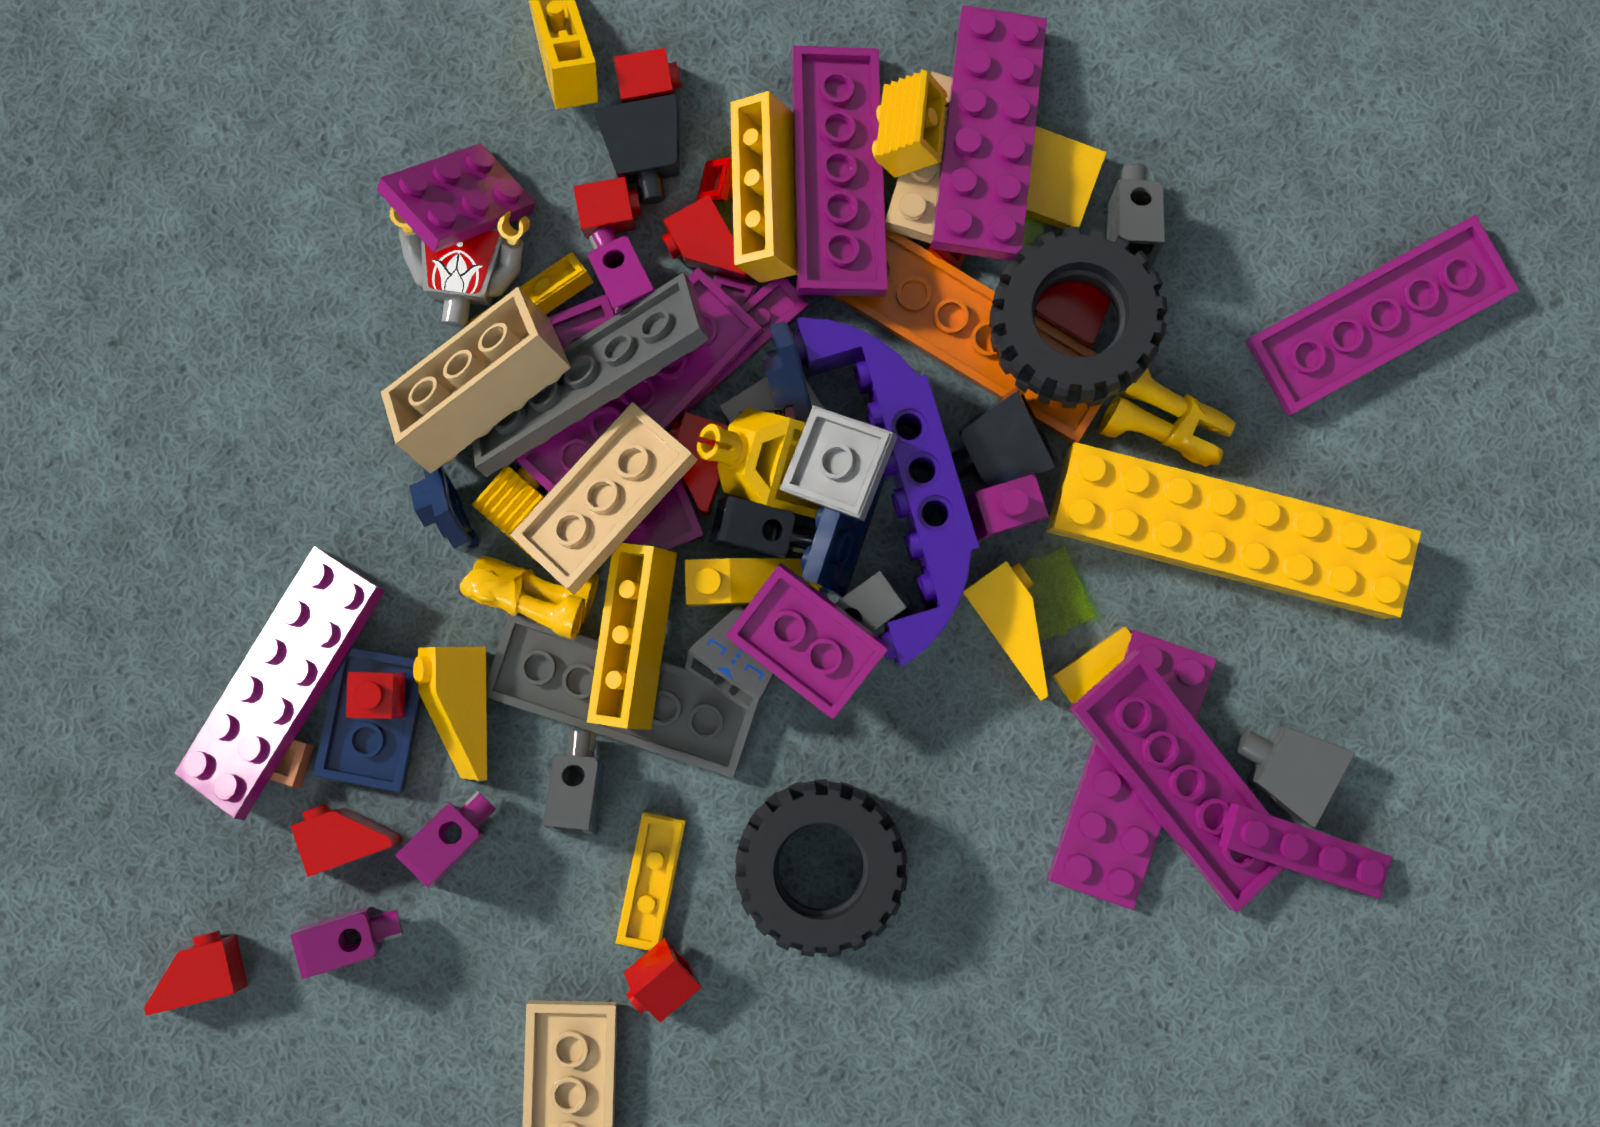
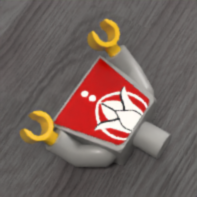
(465, 271)

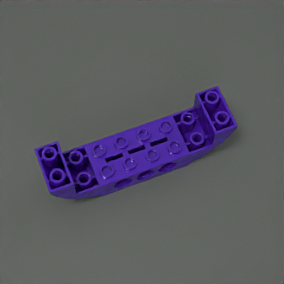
(897, 400)

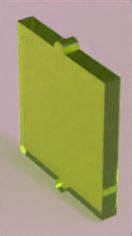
(1057, 594)

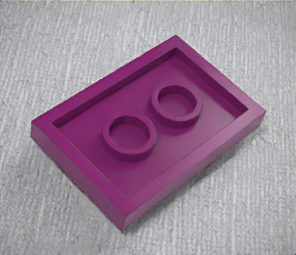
(455, 196)
(807, 640)

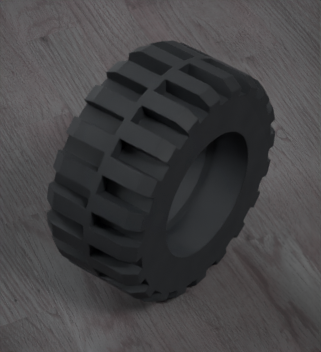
(1092, 262)
(827, 928)

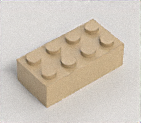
(474, 381)

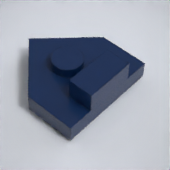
(786, 373)
(439, 502)

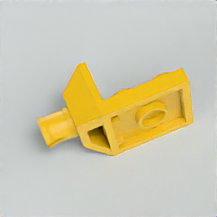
(756, 457)

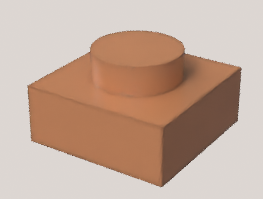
(293, 764)

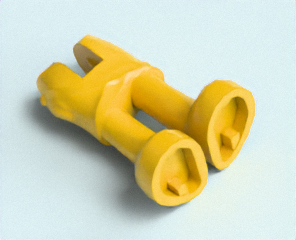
(1126, 416)
(519, 590)

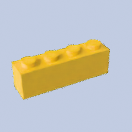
(763, 187)
(632, 637)

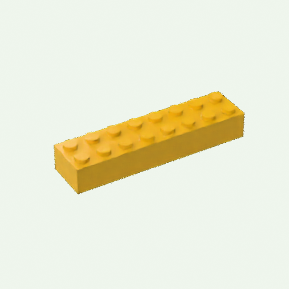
(1233, 531)

